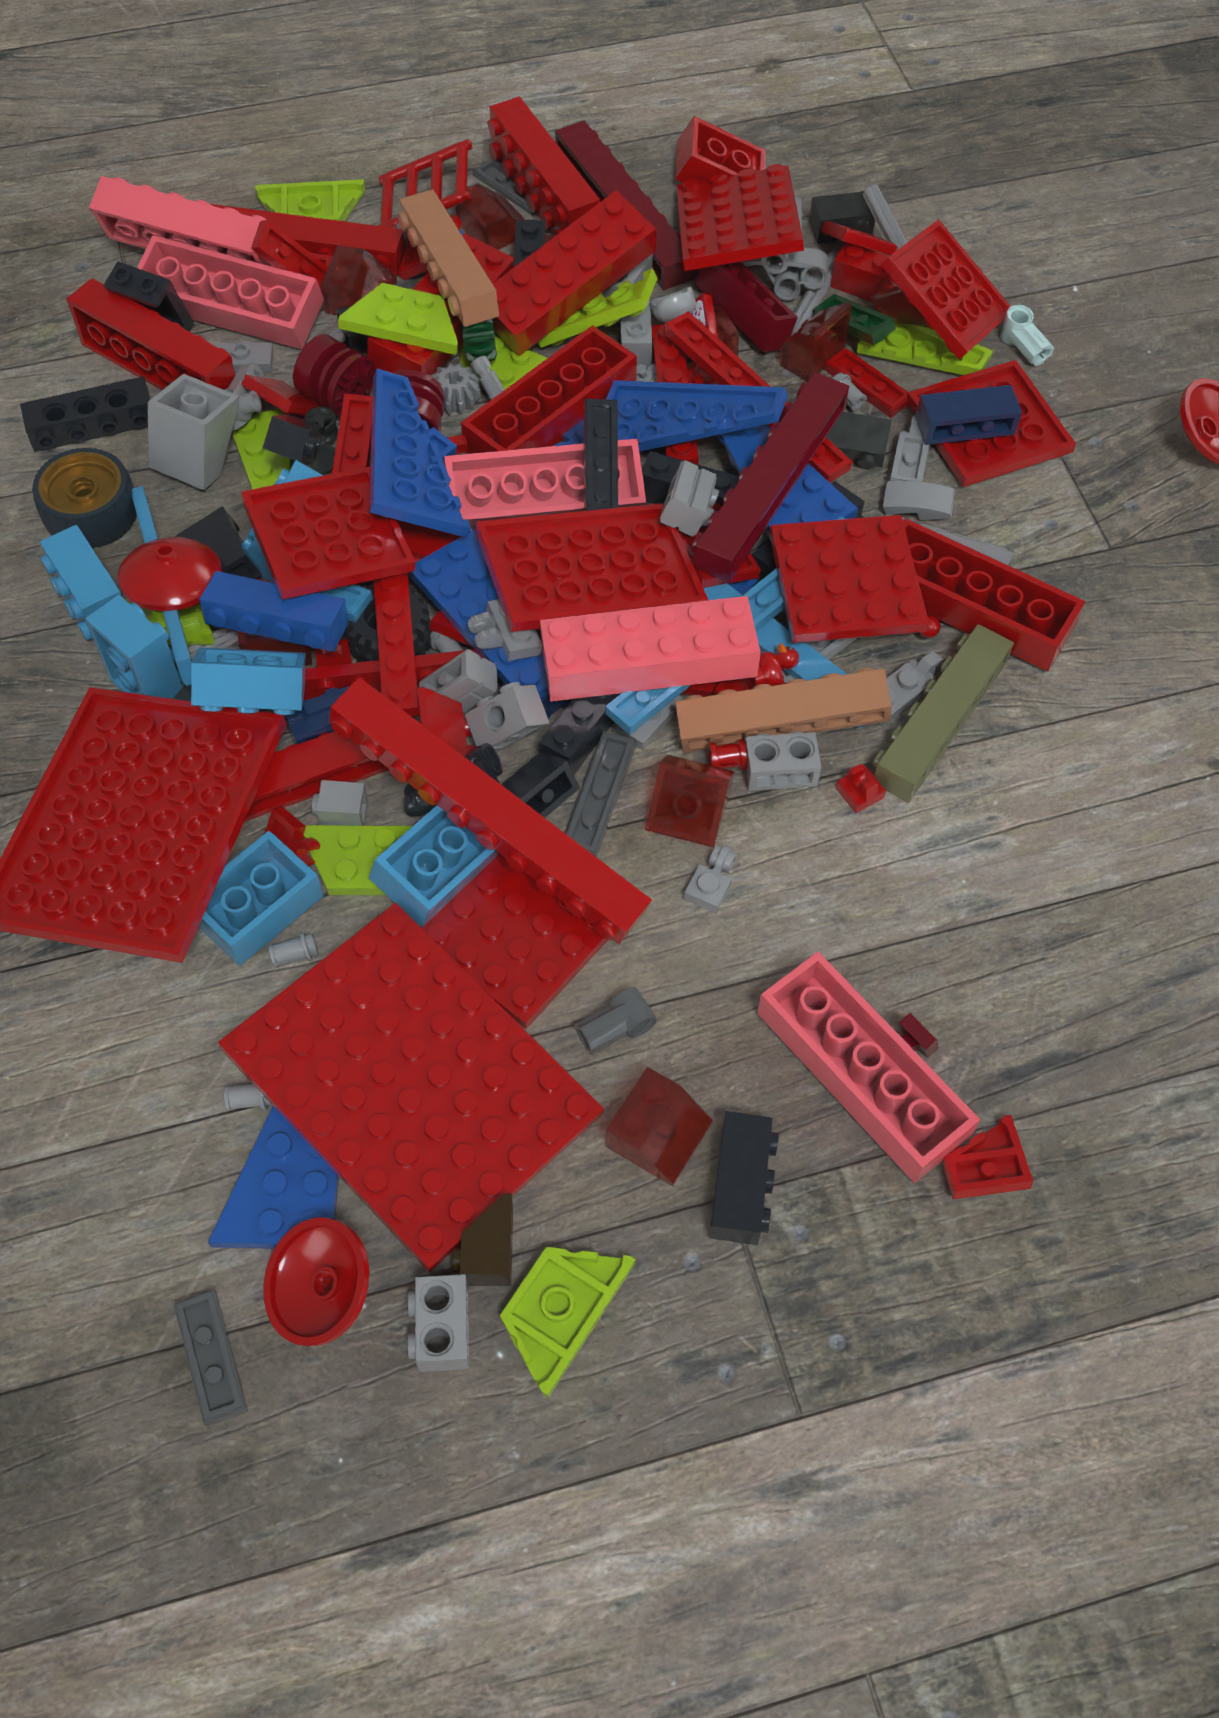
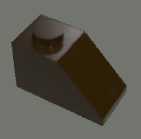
(487, 1246)

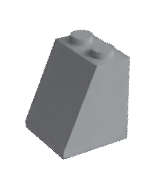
(190, 430)

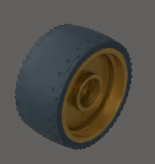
(85, 490)

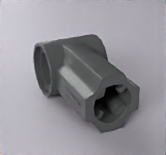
(625, 1016)

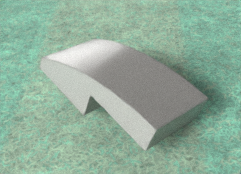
(923, 498)

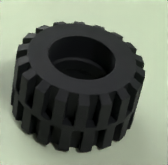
(363, 635)

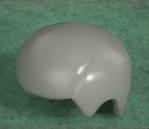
(673, 305)

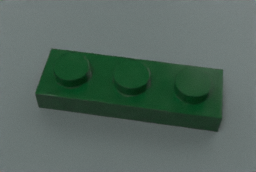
(864, 322)

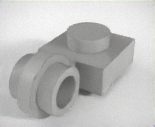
(710, 886)

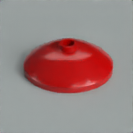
(1201, 416)
(168, 573)
(301, 1277)

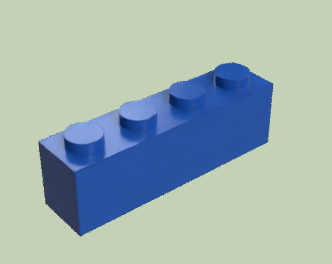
(259, 610)

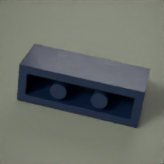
(968, 414)

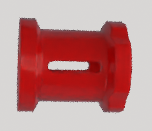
(728, 755)

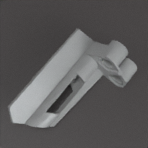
(795, 267)

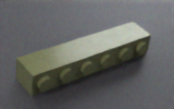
(942, 712)

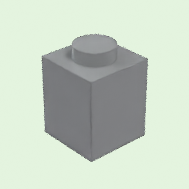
(340, 803)

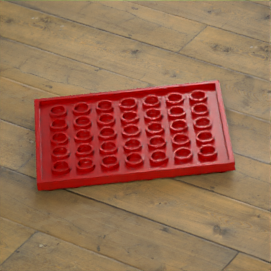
(134, 823)
(411, 1083)

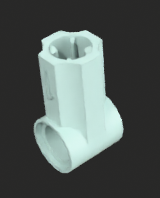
(1022, 333)

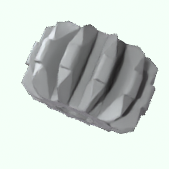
(460, 387)

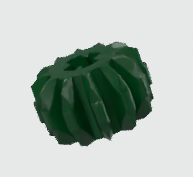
(479, 340)

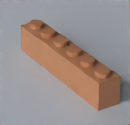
(448, 258)
(798, 705)

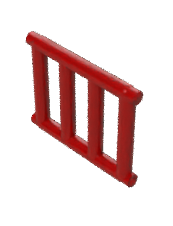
(411, 171)

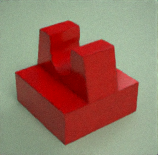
(860, 788)

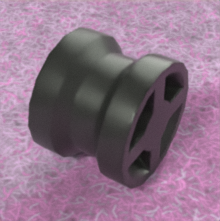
(324, 417)

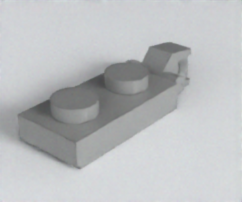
(910, 455)
(910, 682)

